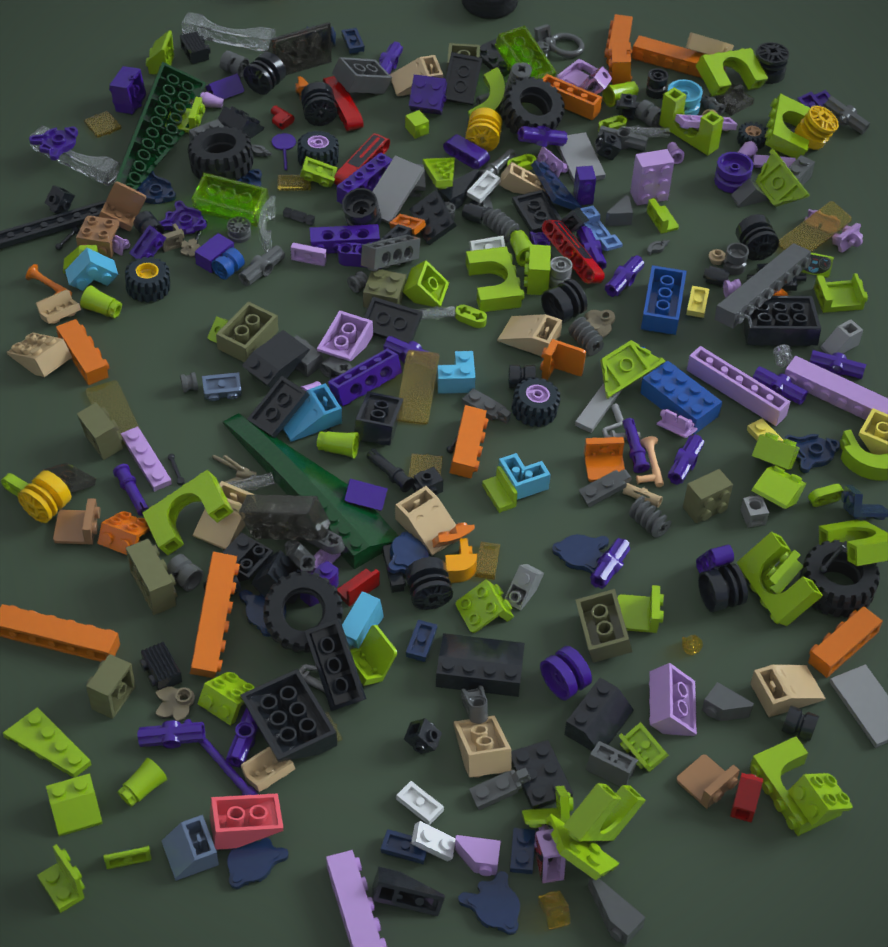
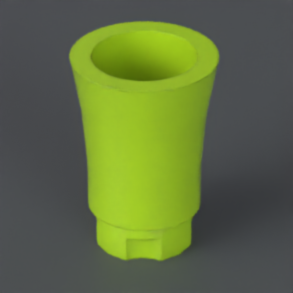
(613, 92)
(520, 245)
(100, 302)
(339, 443)
(142, 782)

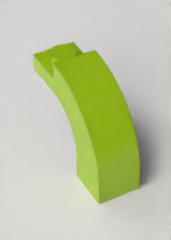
(496, 86)
(861, 462)

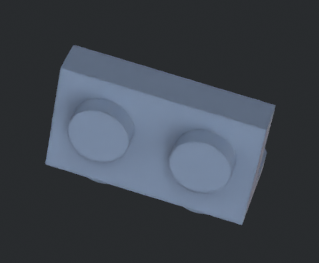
(221, 386)

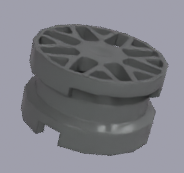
(239, 231)

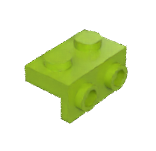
(318, 172)
(784, 572)
(643, 746)

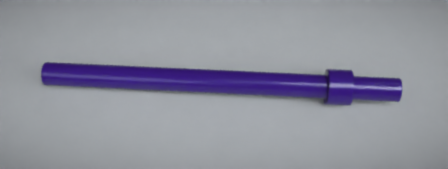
(226, 767)

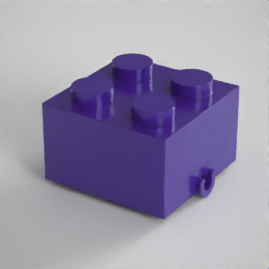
(127, 90)
(428, 94)

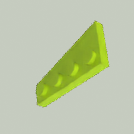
(440, 171)
(48, 742)

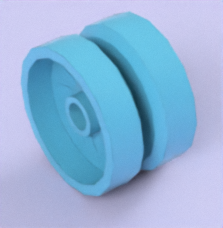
(693, 95)

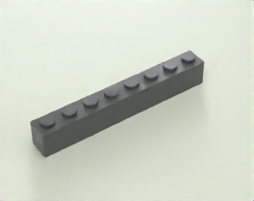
(762, 285)

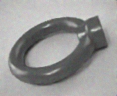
(551, 41)

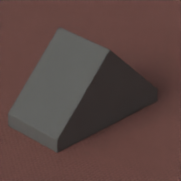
(748, 194)
(620, 213)

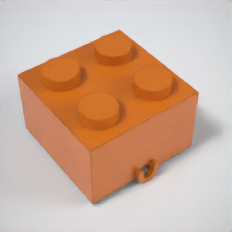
(620, 62)

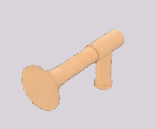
(648, 443)

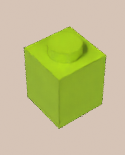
(417, 124)

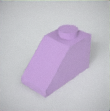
(479, 854)

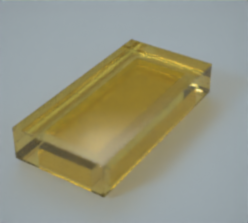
(293, 183)
(487, 560)

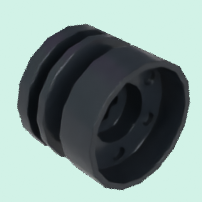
(773, 59)
(264, 73)
(318, 103)
(361, 207)
(758, 236)
(564, 300)
(429, 583)
(722, 587)

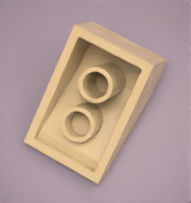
(483, 747)

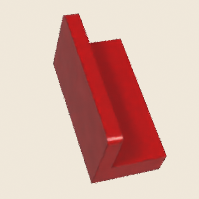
(364, 581)

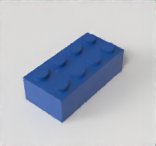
(663, 300)
(679, 393)

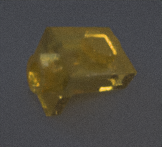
(555, 909)

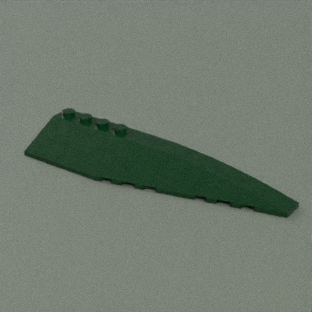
(151, 138)
(360, 527)

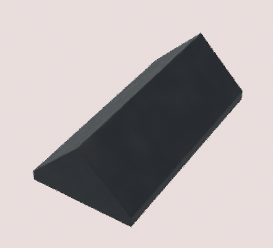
(335, 664)

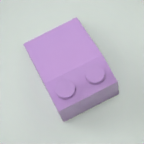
(346, 336)

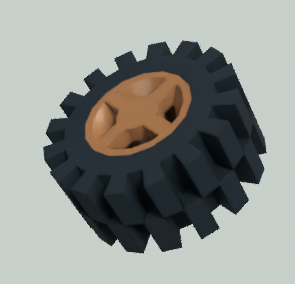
(753, 133)

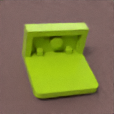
(191, 115)
(483, 605)
(642, 612)
(373, 656)
(223, 697)
(819, 796)
(564, 805)

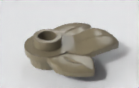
(601, 324)
(172, 703)

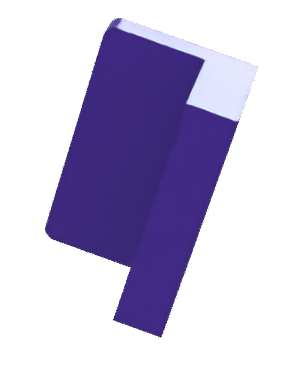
(226, 87)
(365, 494)

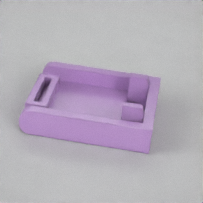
(574, 74)

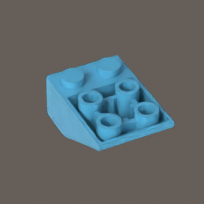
(315, 414)

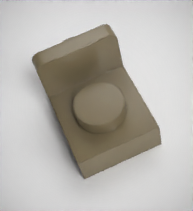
(173, 239)

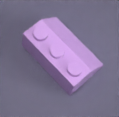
(672, 701)

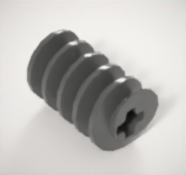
(518, 71)
(500, 223)
(586, 336)
(648, 519)

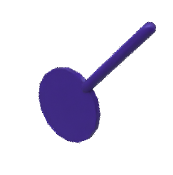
(284, 142)

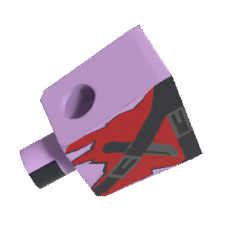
(598, 79)
(544, 849)

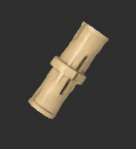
(631, 490)

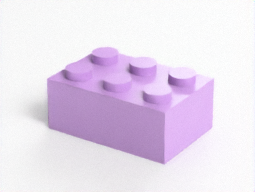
(652, 176)

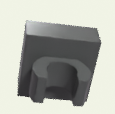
(542, 32)

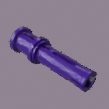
(637, 452)
(128, 483)

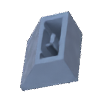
(190, 848)

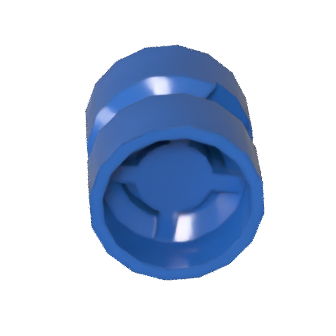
(228, 263)

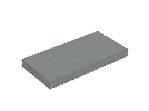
(580, 152)
(396, 186)
(865, 702)

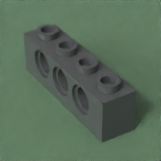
(390, 252)

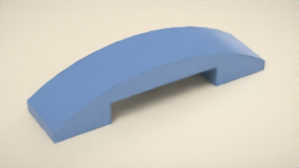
(599, 231)

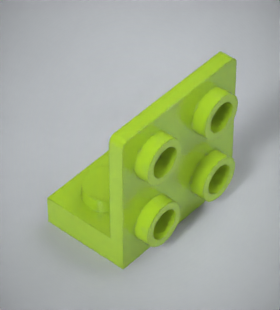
(62, 881)

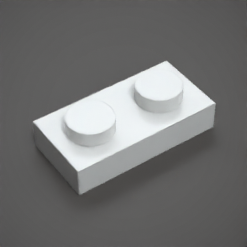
(483, 186)
(487, 243)
(420, 802)
(433, 841)

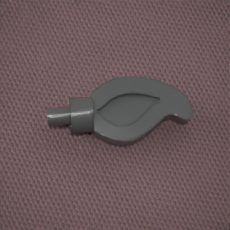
(259, 150)
(657, 246)

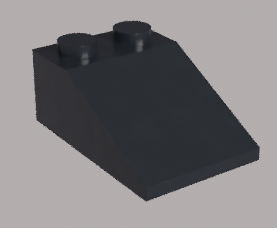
(275, 358)
(378, 418)

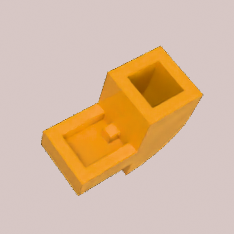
(461, 566)

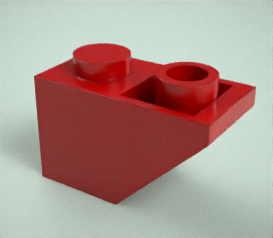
(746, 797)

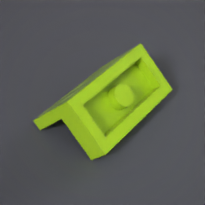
(661, 217)
(501, 491)

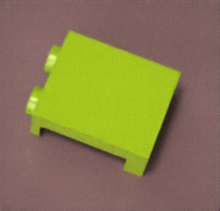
(840, 294)

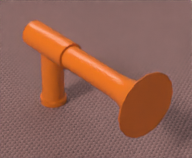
(33, 273)

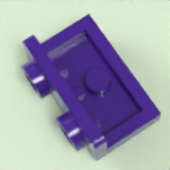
(148, 243)

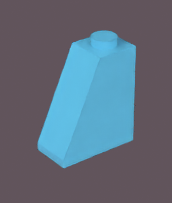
(364, 614)

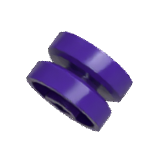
(732, 171)
(566, 672)

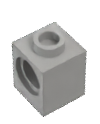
(754, 511)

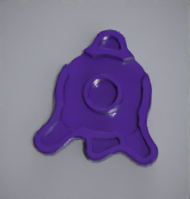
(55, 141)
(185, 217)

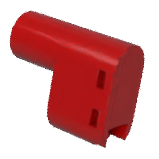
(281, 117)

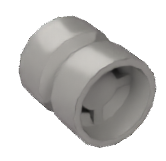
(559, 270)

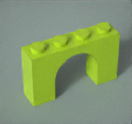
(740, 60)
(710, 127)
(778, 135)
(497, 262)
(163, 515)
(864, 540)
(786, 605)
(771, 766)
(604, 813)

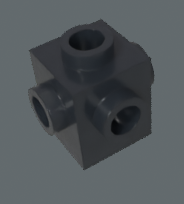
(627, 106)
(608, 145)
(59, 199)
(428, 478)
(423, 736)

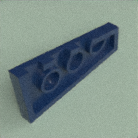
(554, 187)

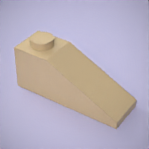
(706, 44)
(520, 180)

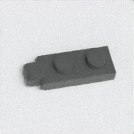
(605, 487)

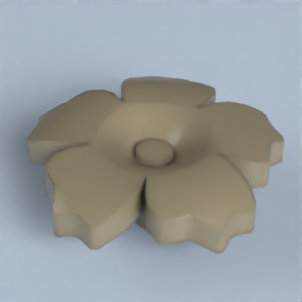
(189, 248)

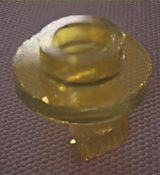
(692, 644)

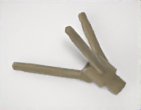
(241, 473)

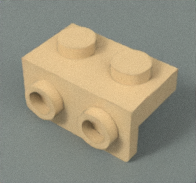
(57, 307)
(265, 770)

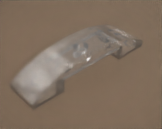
(267, 212)

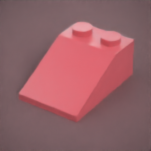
(244, 819)

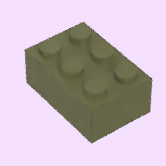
(247, 331)
(152, 576)
(603, 626)

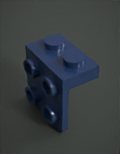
(853, 504)

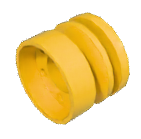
(817, 126)
(484, 128)
(44, 496)

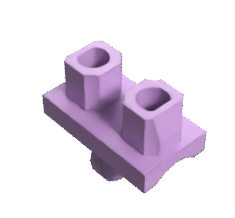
(850, 237)

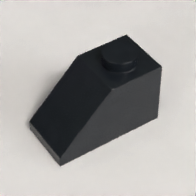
(575, 220)

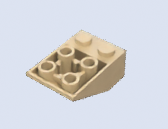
(403, 77)
(531, 332)
(40, 353)
(424, 517)
(226, 530)
(785, 686)

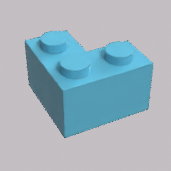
(89, 267)
(457, 377)
(525, 479)

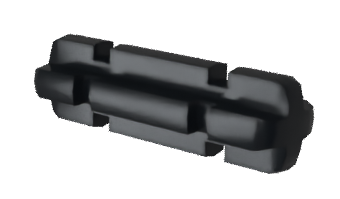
(298, 216)

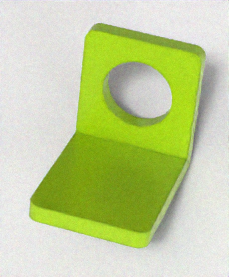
(216, 327)

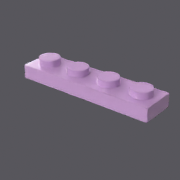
(694, 121)
(146, 459)

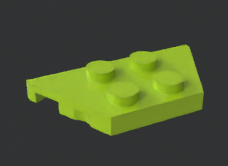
(779, 182)
(626, 366)
(582, 854)

